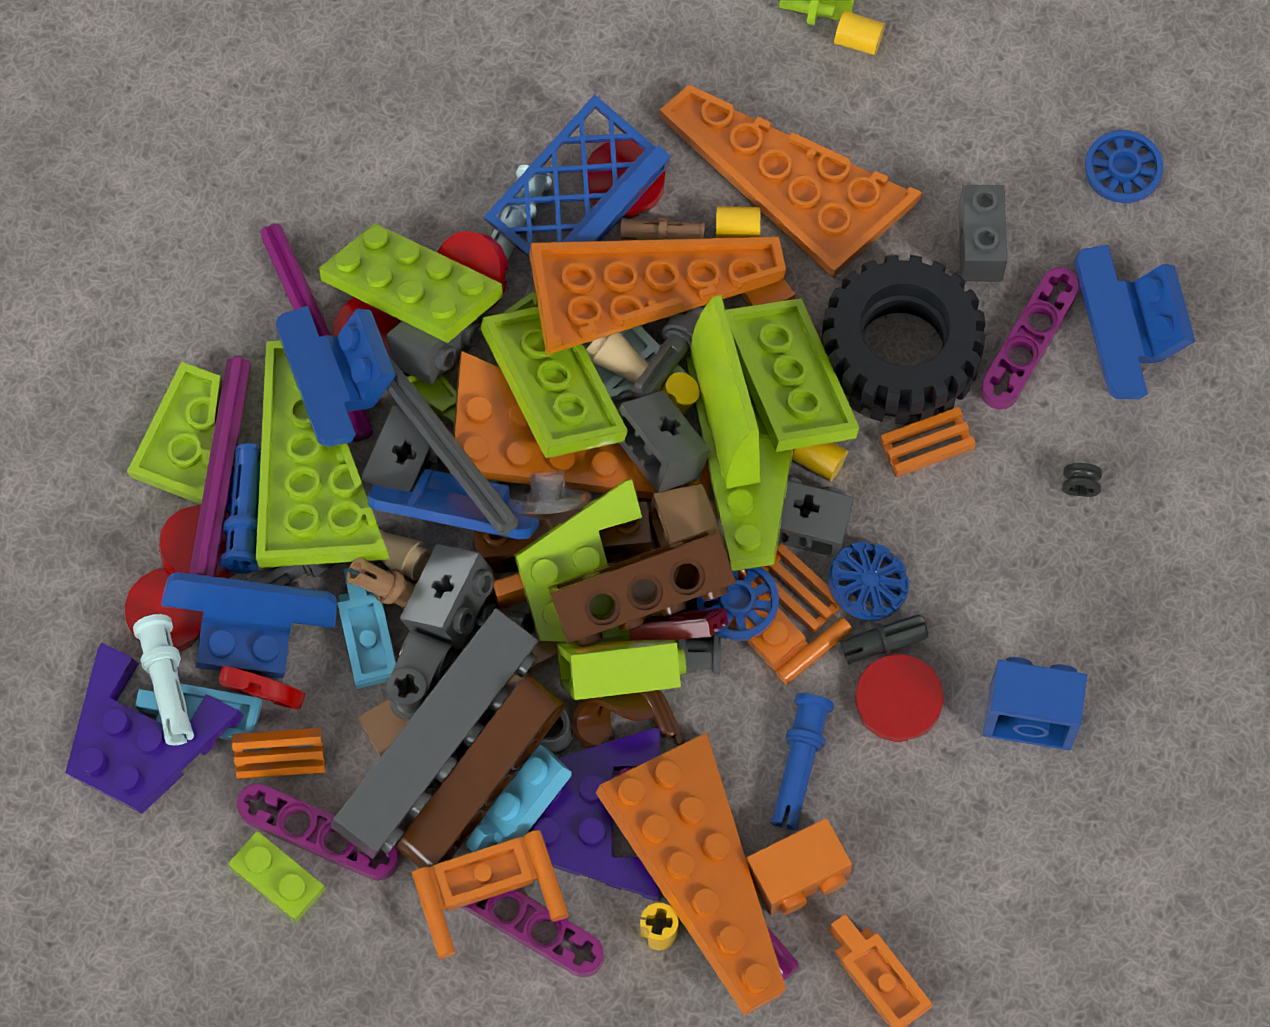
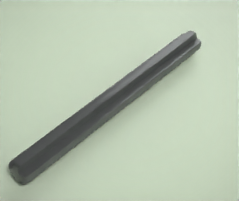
(451, 453)

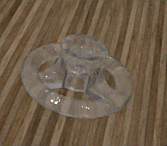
(549, 495)

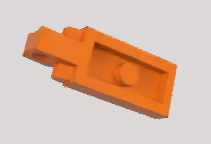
(879, 974)

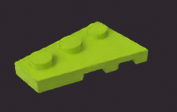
(180, 435)

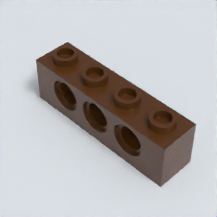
(617, 541)
(711, 581)

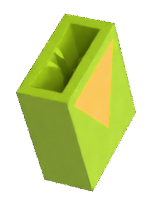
(619, 666)

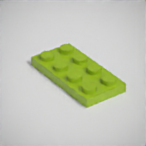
(411, 282)
(790, 376)
(555, 391)

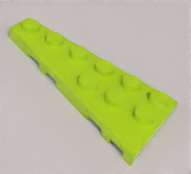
(308, 492)
(750, 512)

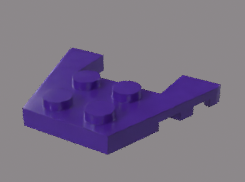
(127, 751)
(580, 827)

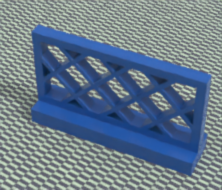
(611, 205)

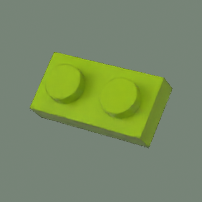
(276, 876)

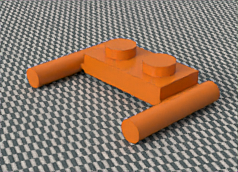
(785, 646)
(483, 876)

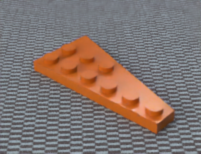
(799, 185)
(619, 285)
(504, 448)
(689, 844)

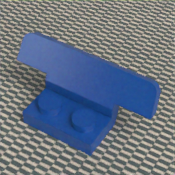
(1132, 319)
(335, 371)
(443, 500)
(247, 621)

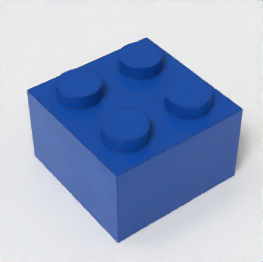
(1035, 703)

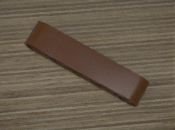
(481, 774)

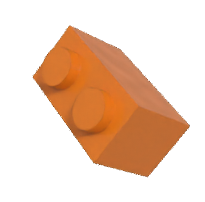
(799, 867)

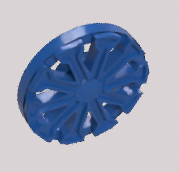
(1124, 166)
(868, 581)
(742, 602)

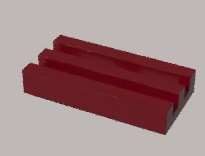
(681, 625)

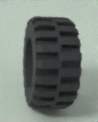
(913, 290)

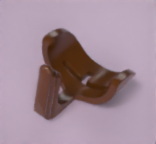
(593, 716)

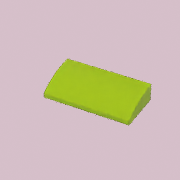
(725, 396)

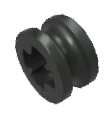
(1082, 479)

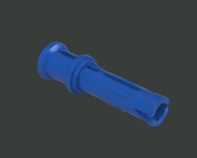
(243, 521)
(804, 741)

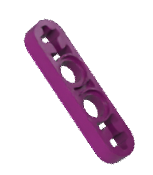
(1030, 338)
(314, 837)
(521, 930)

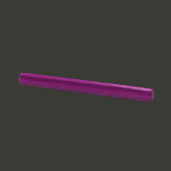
(301, 296)
(220, 467)

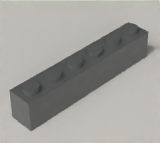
(433, 735)

